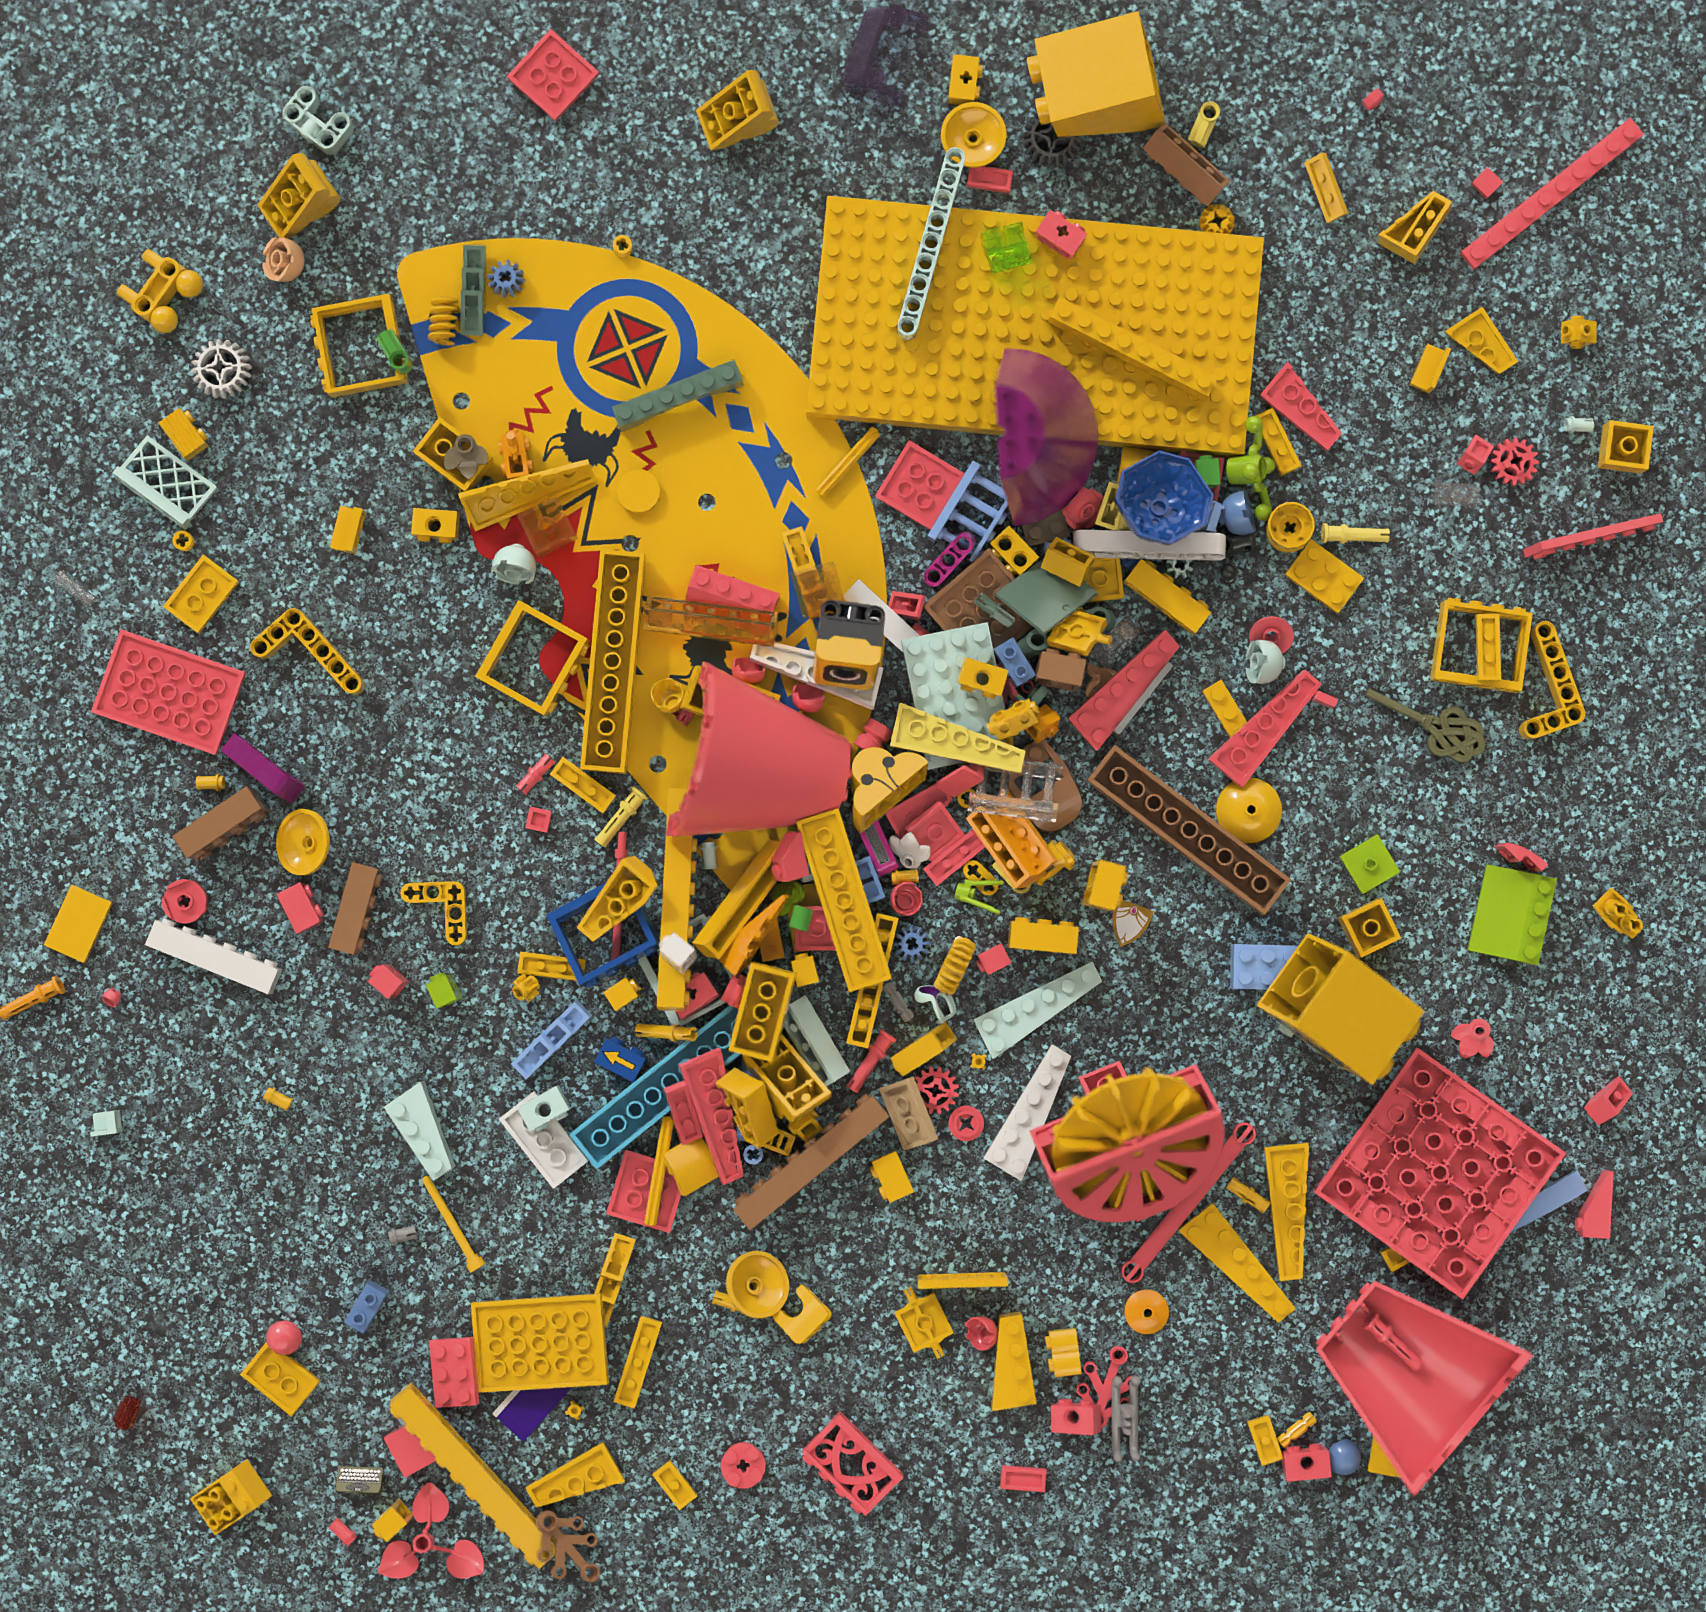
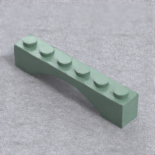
(701, 385)

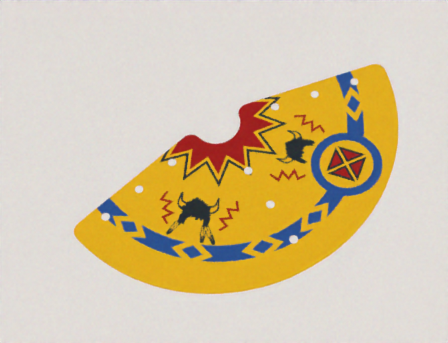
(552, 367)

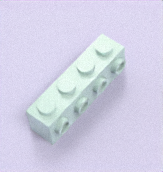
(804, 1021)

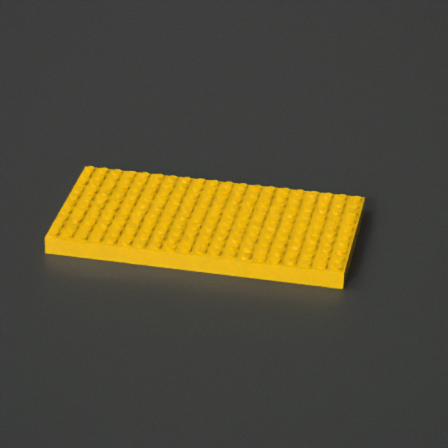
(1162, 284)

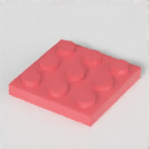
(553, 75)
(919, 485)
(632, 1192)

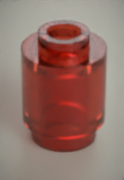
(127, 1412)

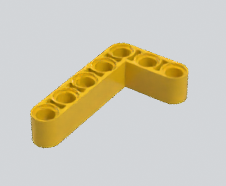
(314, 646)
(1556, 685)

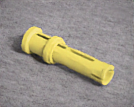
(1344, 534)
(627, 808)

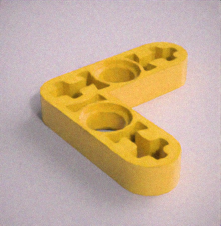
(444, 896)

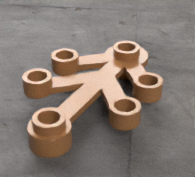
(564, 1544)

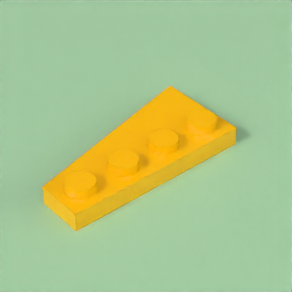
(582, 1474)

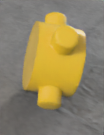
(978, 1061)
(574, 1410)

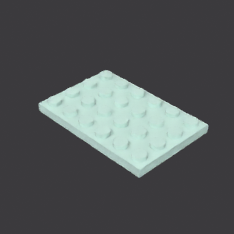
(933, 670)

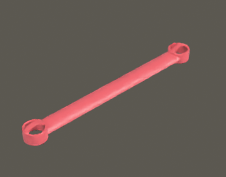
(1179, 1214)

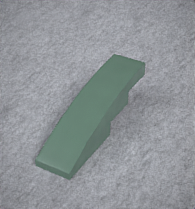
(473, 290)

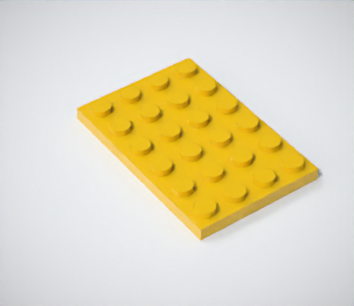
(540, 1343)

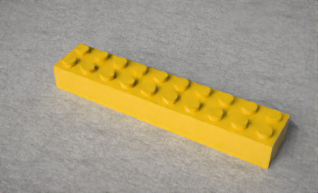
(613, 661)

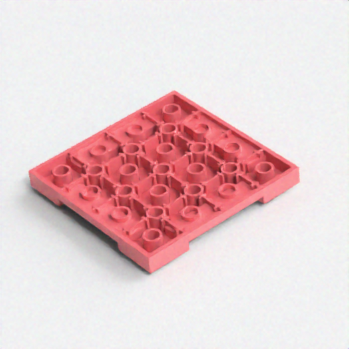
(1439, 1173)

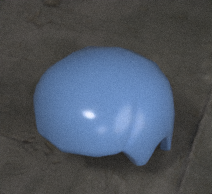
(1344, 1457)

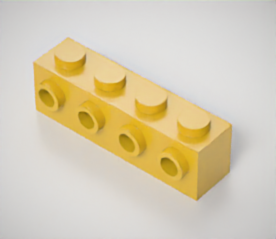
(1168, 597)

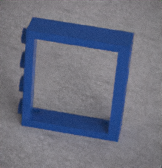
(611, 968)

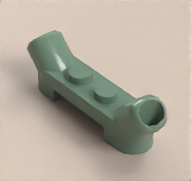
(1036, 642)

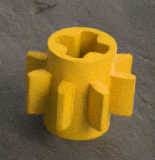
(526, 988)

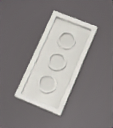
(549, 1149)

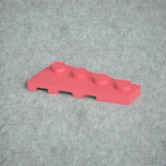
(1295, 402)

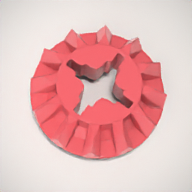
(955, 1124)

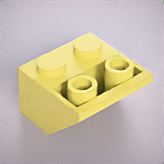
(1109, 514)

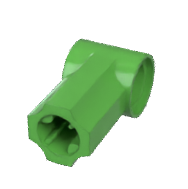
(394, 350)
(801, 918)

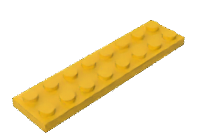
(843, 900)

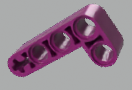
(262, 768)

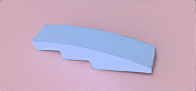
(551, 1039)
(1553, 1196)

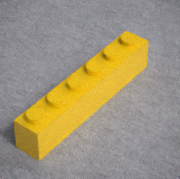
(738, 904)

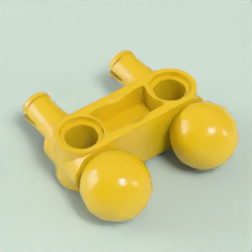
(160, 290)

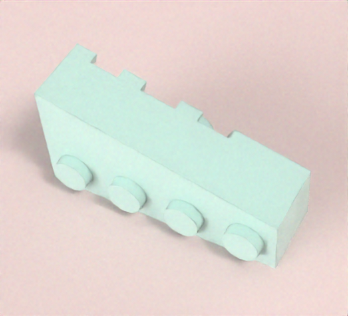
(420, 1127)

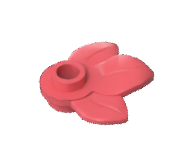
(1471, 1041)

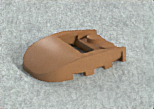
(1064, 790)

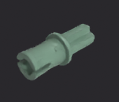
(994, 610)

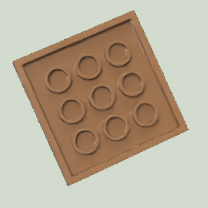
(955, 606)

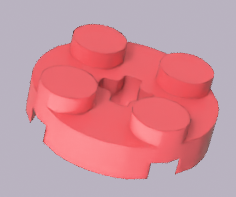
(1074, 511)
(197, 903)
(735, 1475)

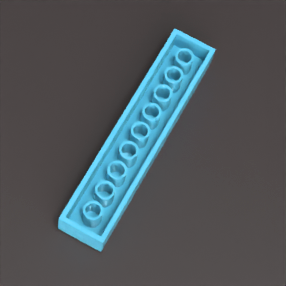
(645, 1099)

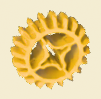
(954, 965)

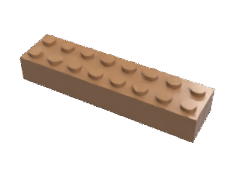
(811, 1161)

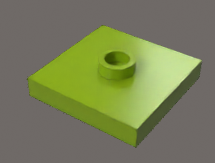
(1369, 864)

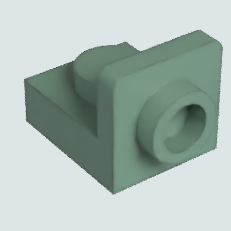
(1035, 695)

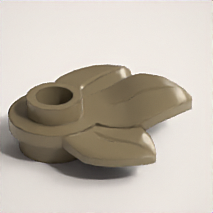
(465, 460)

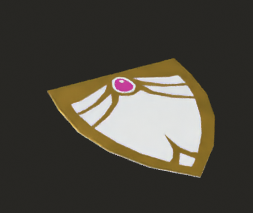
(1130, 922)

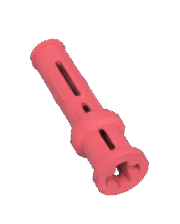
(876, 1052)
(1383, 1336)

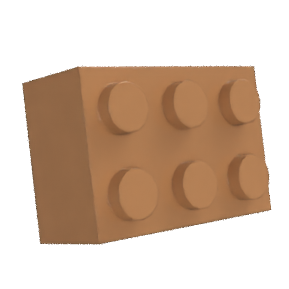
(1059, 670)

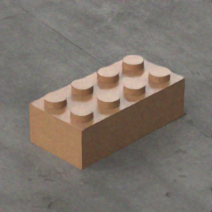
(222, 823)

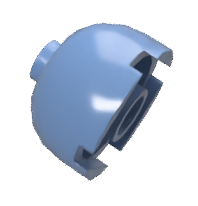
(1237, 514)

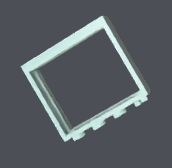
(653, 979)

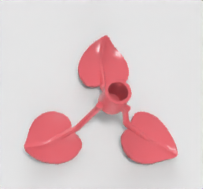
(399, 1558)

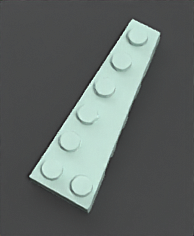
(1021, 1016)

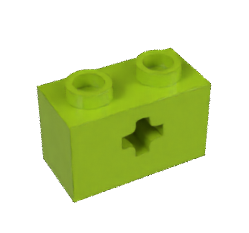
(443, 990)

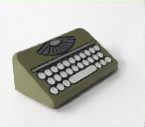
(359, 1479)

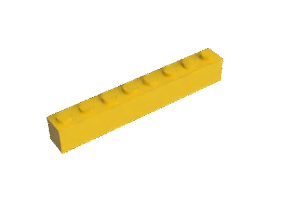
(1132, 349)

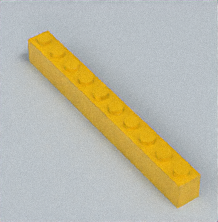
(676, 908)
(470, 1472)

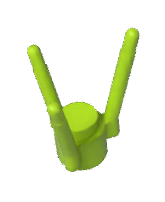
(966, 893)

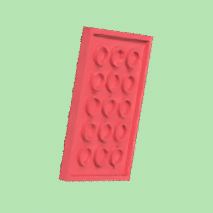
(168, 692)

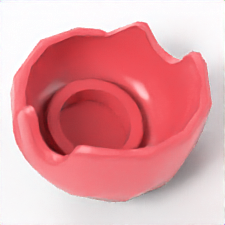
(747, 671)
(807, 698)
(906, 898)
(981, 1332)
(284, 1337)

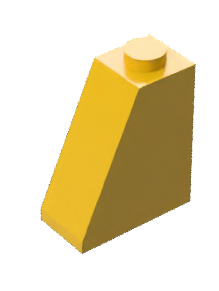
(923, 1049)

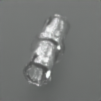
(75, 589)

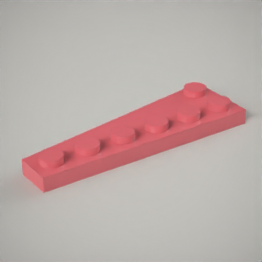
(1589, 537)
(1114, 699)
(1253, 741)
(713, 1112)

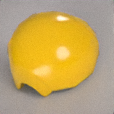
(667, 695)

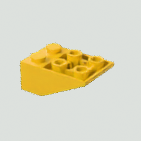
(231, 1497)

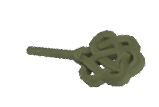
(1428, 722)

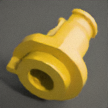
(1065, 859)

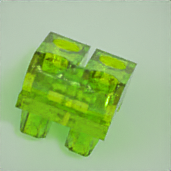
(1007, 256)

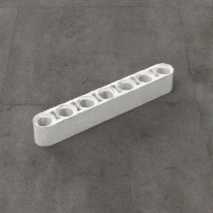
(1127, 545)

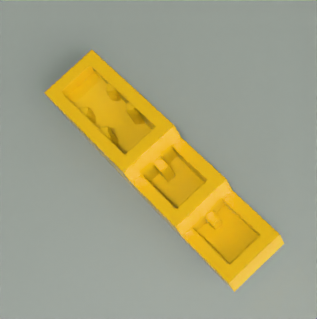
(798, 551)
(613, 1272)

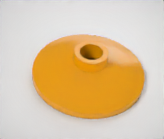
(1138, 1304)

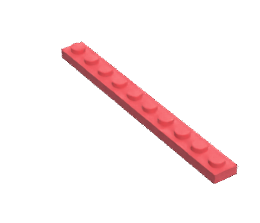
(1551, 193)

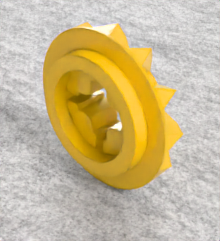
(1221, 212)

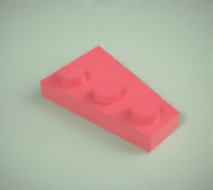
(914, 806)

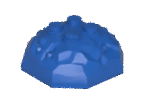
(1163, 498)

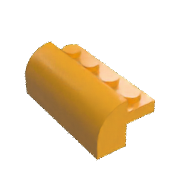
(1014, 846)

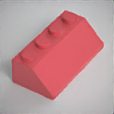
(720, 589)

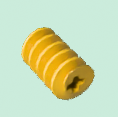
(442, 320)

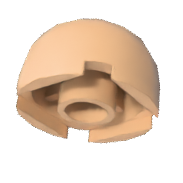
(283, 260)

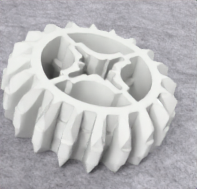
(218, 351)

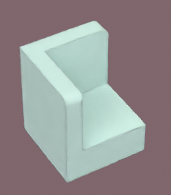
(106, 1123)

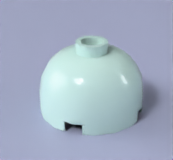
(514, 564)
(1265, 661)

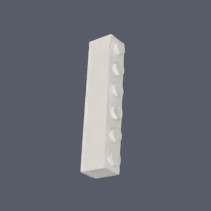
(214, 956)

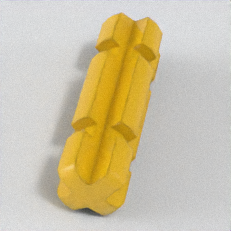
(1297, 1429)

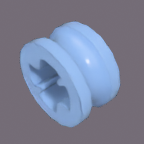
(754, 1160)

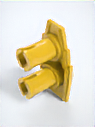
(1618, 913)

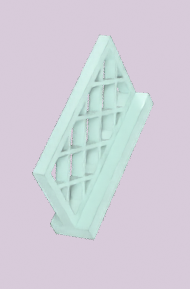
(150, 493)

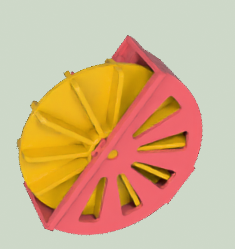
(1132, 1143)

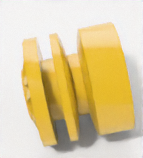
(1291, 515)

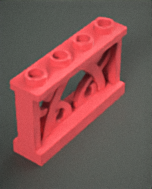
(883, 1468)

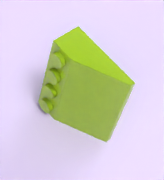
(1512, 914)

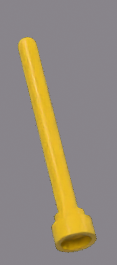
(473, 1260)

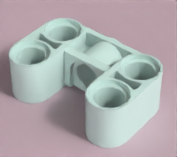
(311, 127)

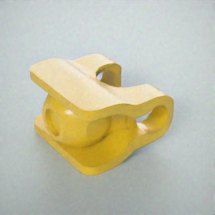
(810, 1320)

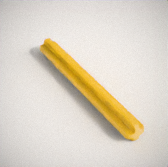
(659, 1171)

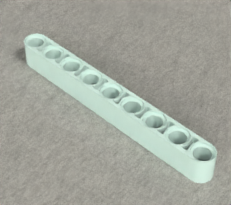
(931, 233)

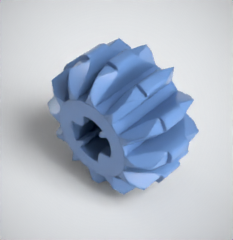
(507, 271)
(919, 942)

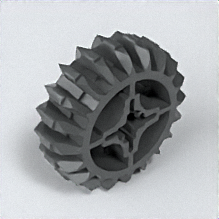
(1043, 138)

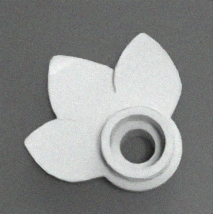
(909, 850)

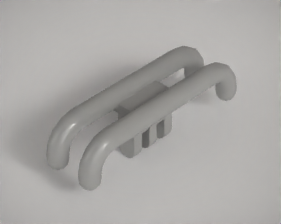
(1125, 1417)

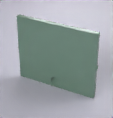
(1044, 597)

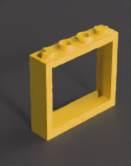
(321, 343)
(1476, 607)
(501, 643)

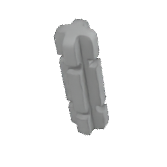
(898, 1001)

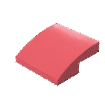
(1516, 853)

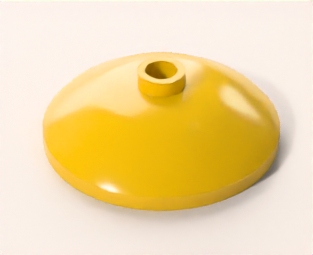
(977, 121)
(1233, 813)
(302, 842)
(769, 1284)

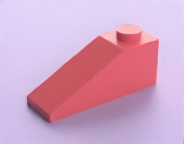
(1595, 1214)

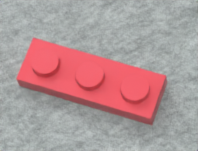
(954, 857)
(683, 1112)

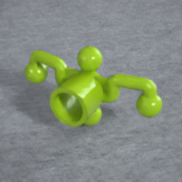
(1253, 468)

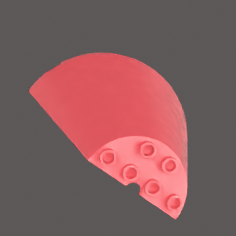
(758, 763)
(1423, 1411)

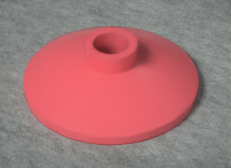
(1283, 631)

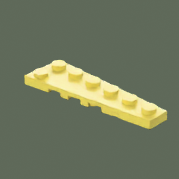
(934, 736)

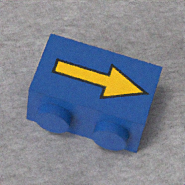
(621, 1059)

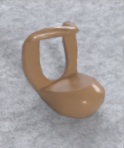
(1099, 678)

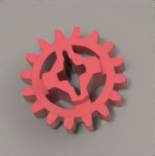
(1515, 469)
(937, 1080)

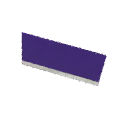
(527, 1408)

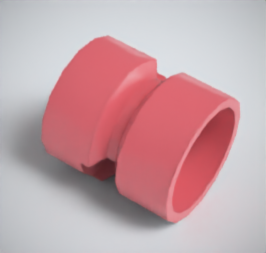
(874, 735)

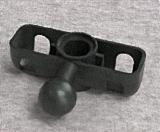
(1235, 542)

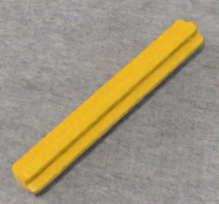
(848, 462)

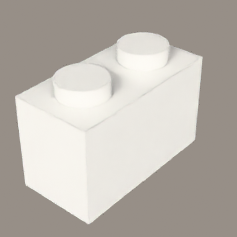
(677, 952)

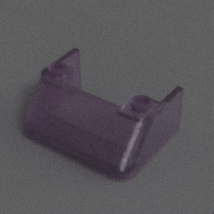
(859, 74)

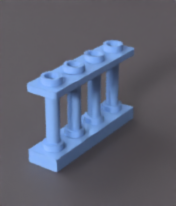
(951, 513)

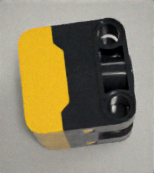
(848, 645)

